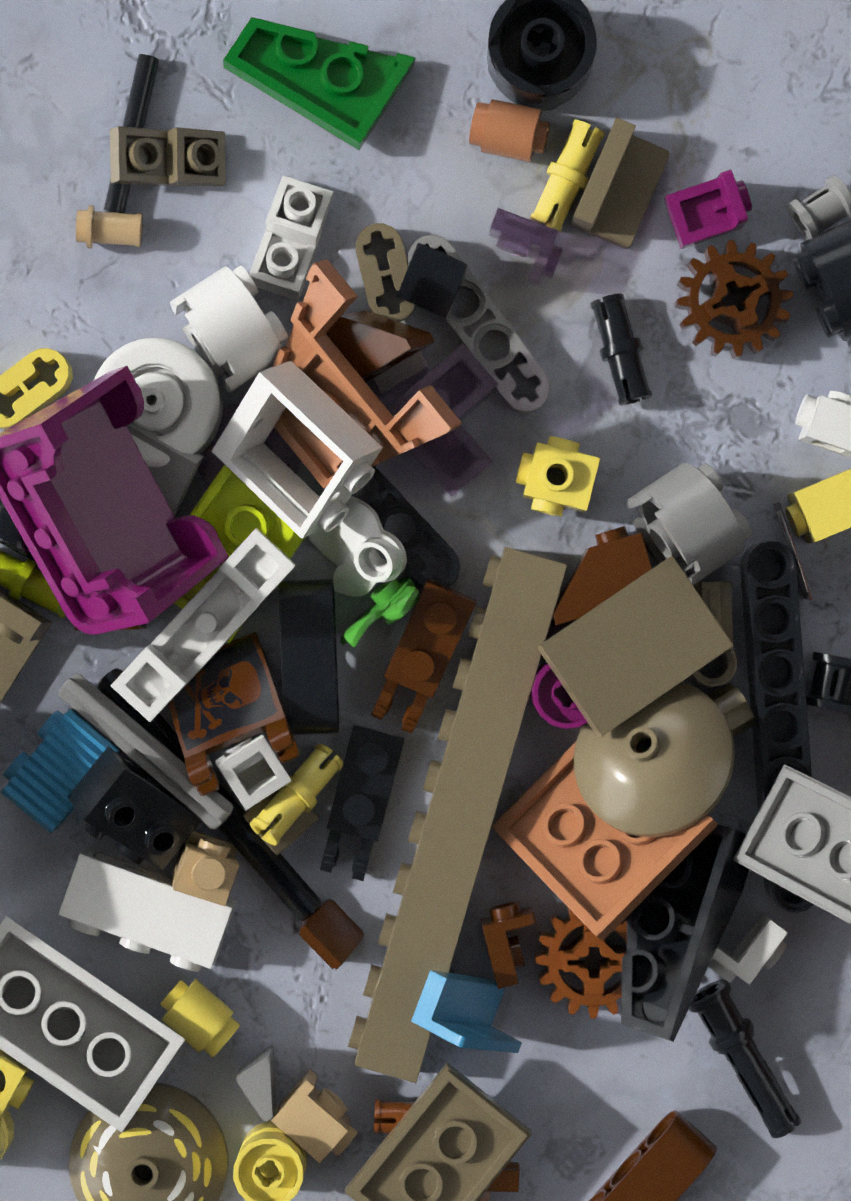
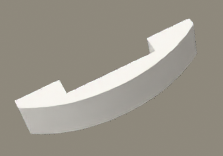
(203, 625)

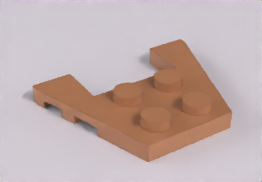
(313, 352)

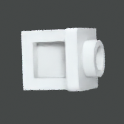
(758, 949)

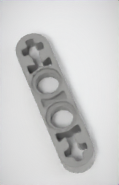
(486, 320)

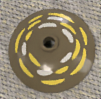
(168, 1134)

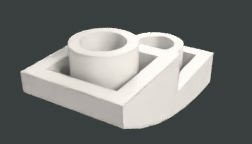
(290, 237)

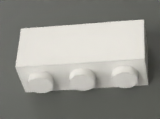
(144, 911)

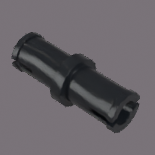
(621, 349)

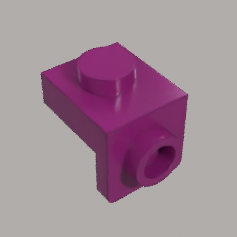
(709, 209)

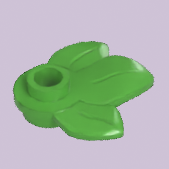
(390, 603)

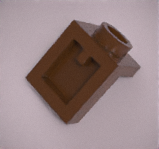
(503, 951)

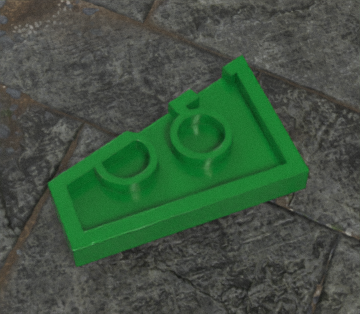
(318, 78)

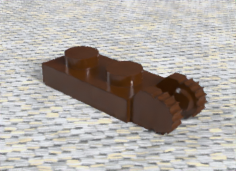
(425, 649)

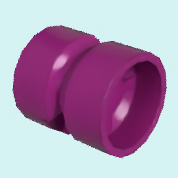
(553, 701)

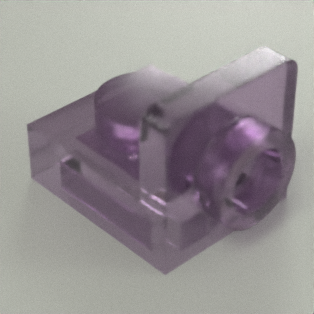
(522, 235)

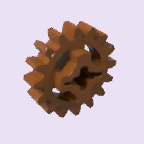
(567, 959)

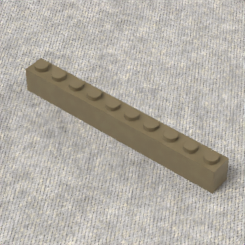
(460, 808)

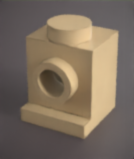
(205, 868)
(314, 1119)

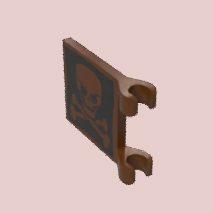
(227, 704)

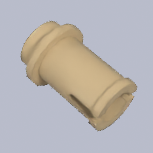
(108, 228)

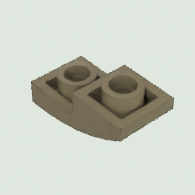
(167, 157)

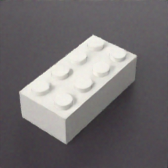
(78, 1029)

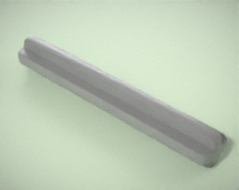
(143, 749)

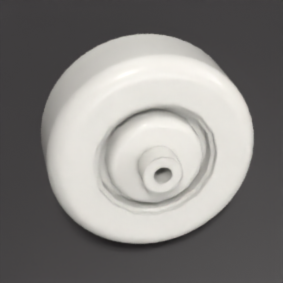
(177, 392)

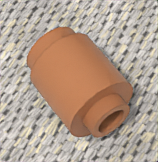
(509, 130)

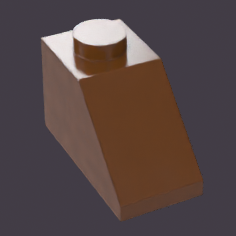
(376, 342)
(602, 573)

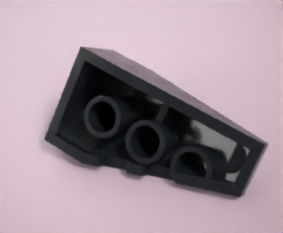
(678, 933)

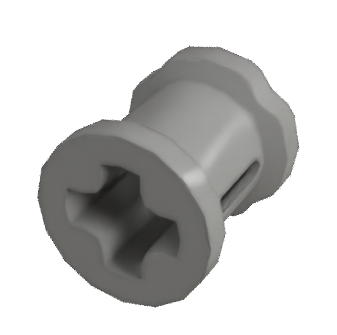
(821, 208)

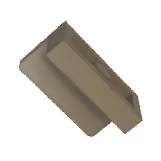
(620, 186)

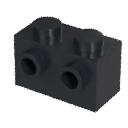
(132, 810)

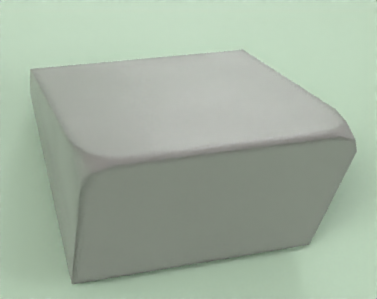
(259, 1083)

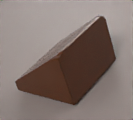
(331, 933)

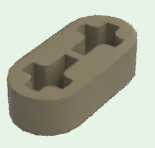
(370, 272)

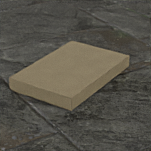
(635, 646)
(443, 1146)

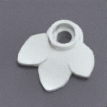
(355, 551)

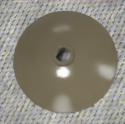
(670, 782)

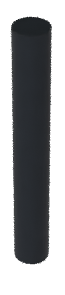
(134, 117)

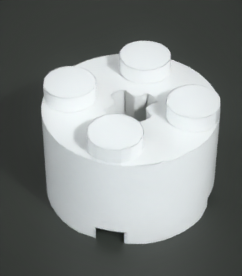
(230, 326)

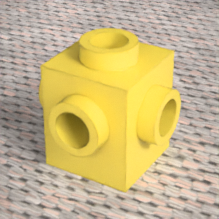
(578, 473)

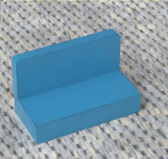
(462, 1011)

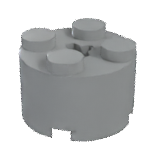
(690, 520)

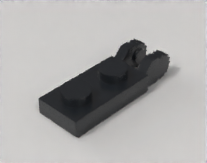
(362, 794)

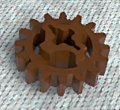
(724, 276)

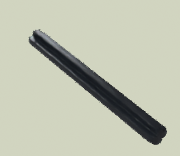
(272, 868)

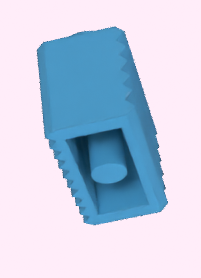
(52, 771)

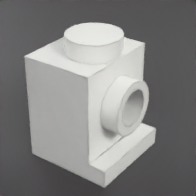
(826, 422)
(252, 770)

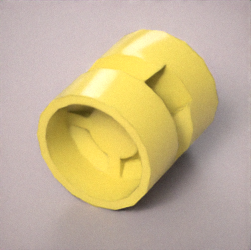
(269, 1165)

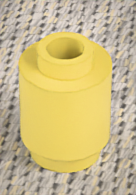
(199, 1017)

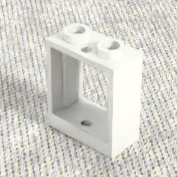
(246, 455)

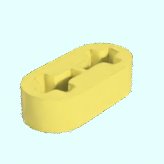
(40, 395)

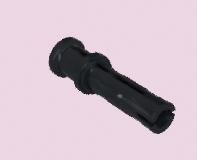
(733, 1038)

